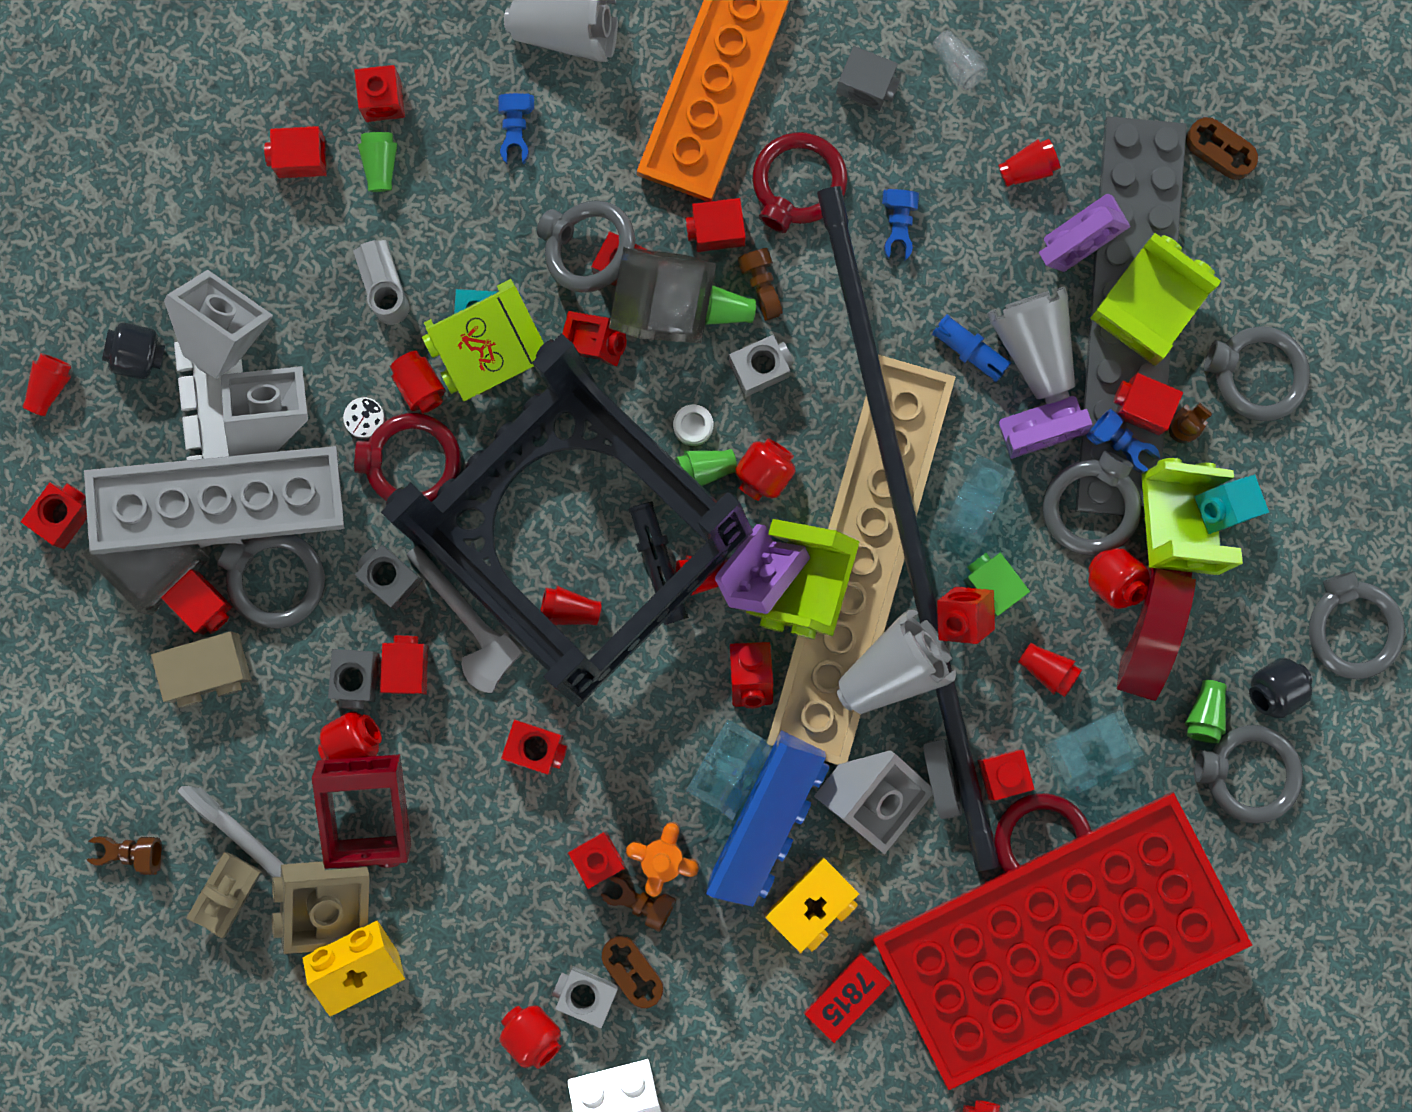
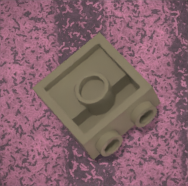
(318, 905)

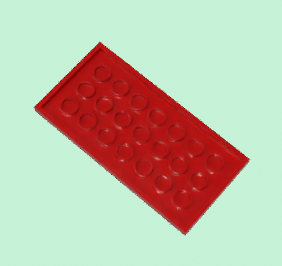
(1062, 941)

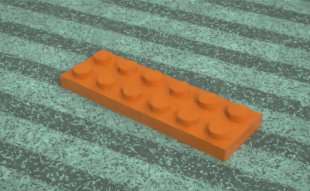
(711, 94)

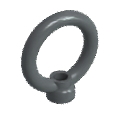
(558, 230)
(1224, 357)
(1110, 469)
(237, 559)
(1345, 589)
(1213, 767)

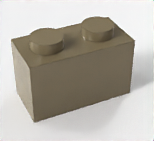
(201, 668)

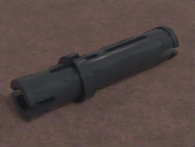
(643, 516)

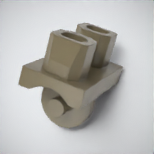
(224, 894)

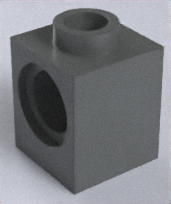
(868, 78)
(403, 585)
(341, 663)

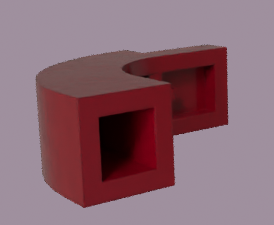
(1157, 633)

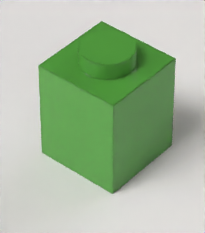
(998, 576)

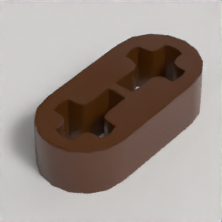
(1228, 141)
(624, 977)

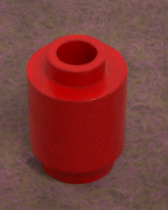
(417, 382)

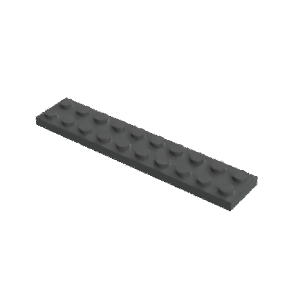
(1145, 177)

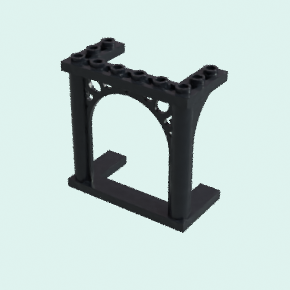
(572, 392)

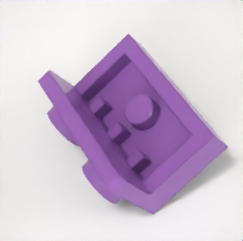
(760, 571)

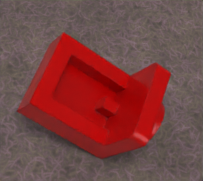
(751, 674)

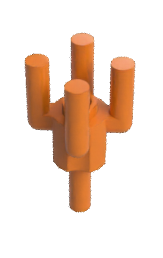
(662, 859)

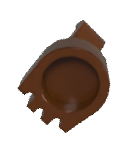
(756, 264)
(1189, 424)
(143, 854)
(656, 912)

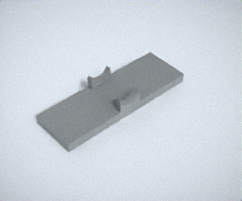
(213, 500)

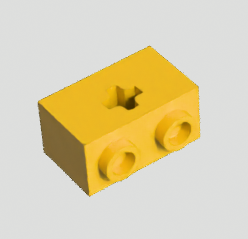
(789, 911)
(353, 968)

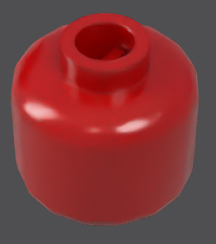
(765, 469)
(1118, 578)
(349, 737)
(530, 1036)

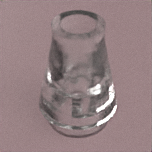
(960, 61)

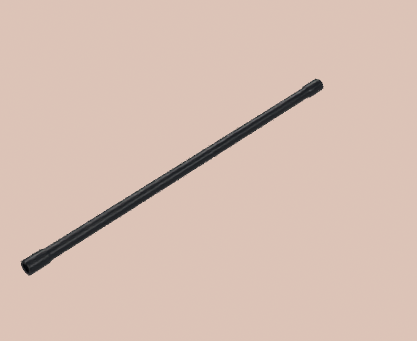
(836, 223)

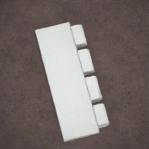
(202, 394)

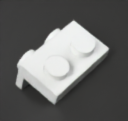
(616, 1090)

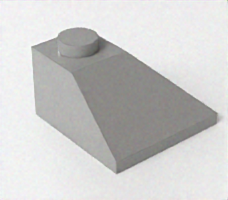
(214, 322)
(262, 409)
(875, 796)

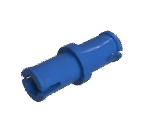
(971, 348)

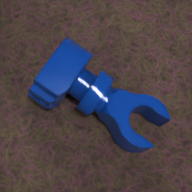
(514, 106)
(902, 202)
(1109, 429)

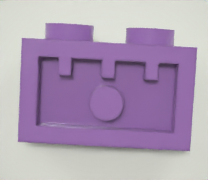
(1084, 234)
(1044, 426)

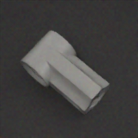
(381, 280)

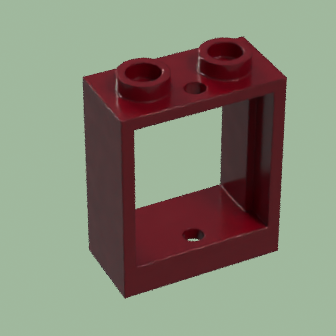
(361, 774)

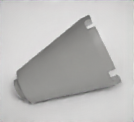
(565, 26)
(1039, 342)
(897, 667)

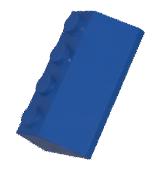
(766, 820)

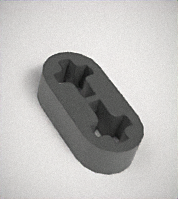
(942, 779)

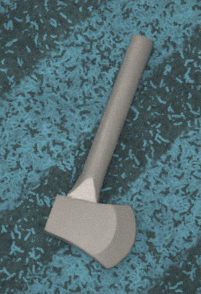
(497, 652)
(212, 812)

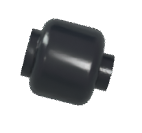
(132, 351)
(1281, 688)

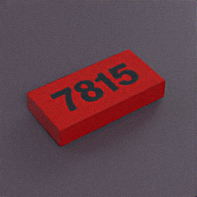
(847, 997)

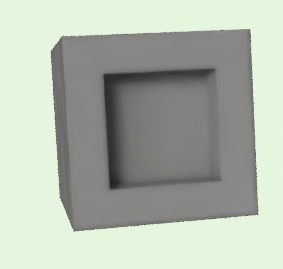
(748, 378)
(594, 1013)

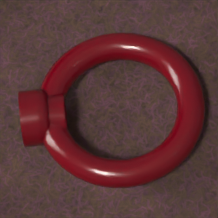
(777, 211)
(369, 453)
(1025, 805)

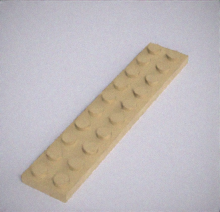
(864, 512)

